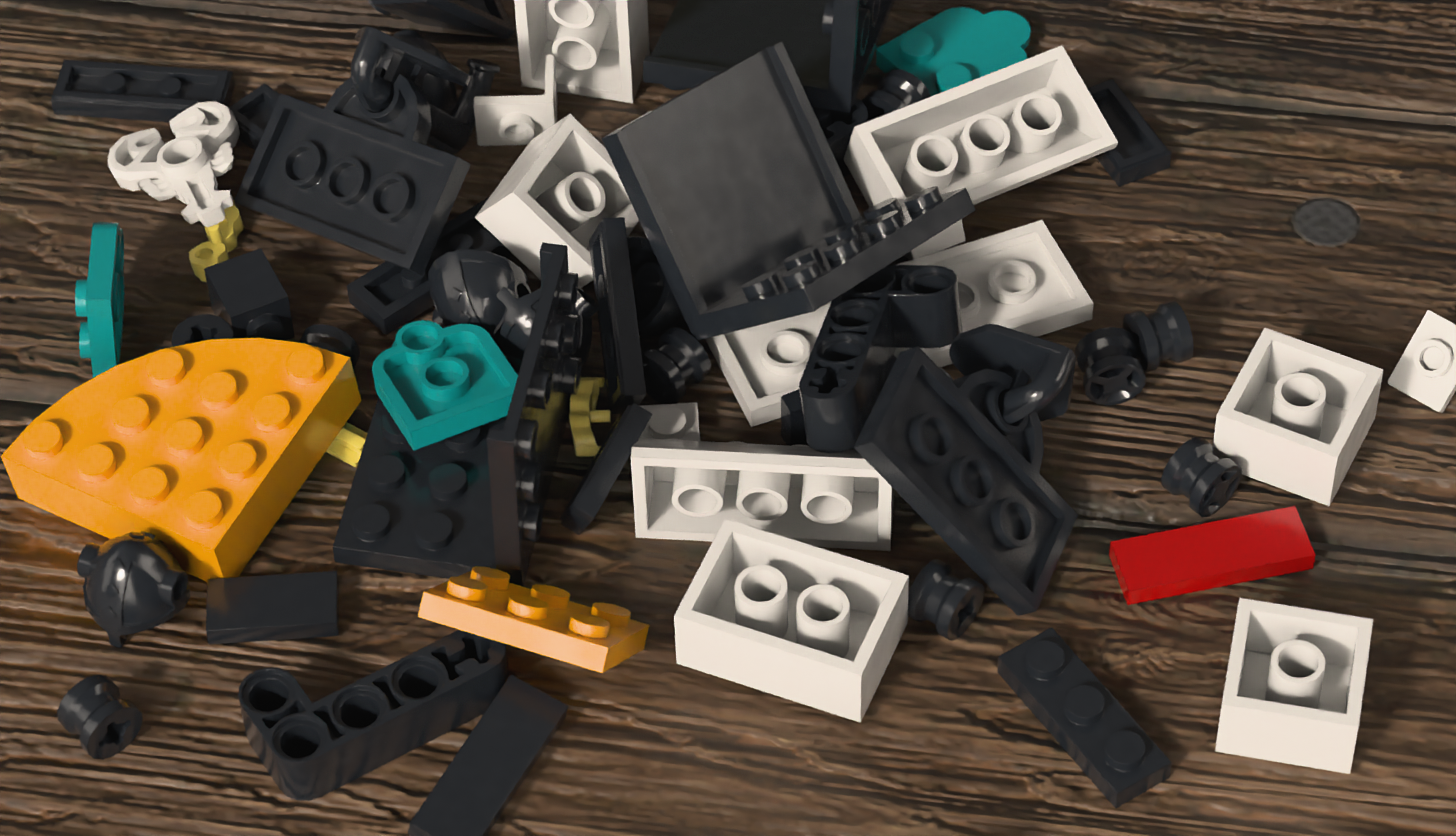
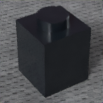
(250, 297)

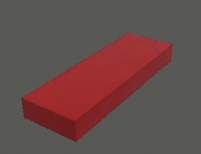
(1211, 555)

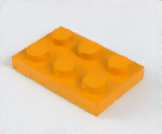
(535, 619)

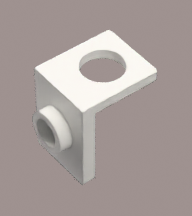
(518, 117)
(1429, 363)

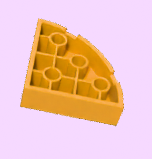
(188, 445)

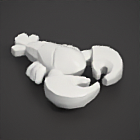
(184, 165)

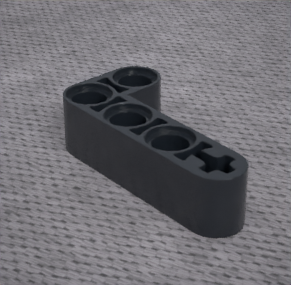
(857, 342)
(452, 675)

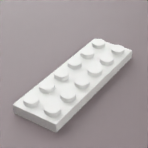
(1001, 280)

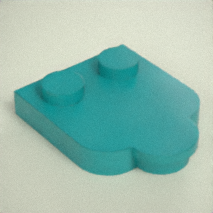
(957, 47)
(102, 298)
(443, 381)

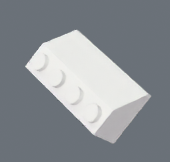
(982, 134)
(787, 490)

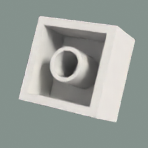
(557, 197)
(1297, 415)
(1294, 685)

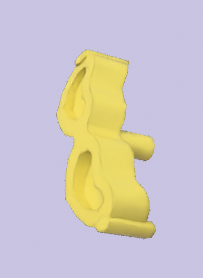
(221, 241)
(583, 413)

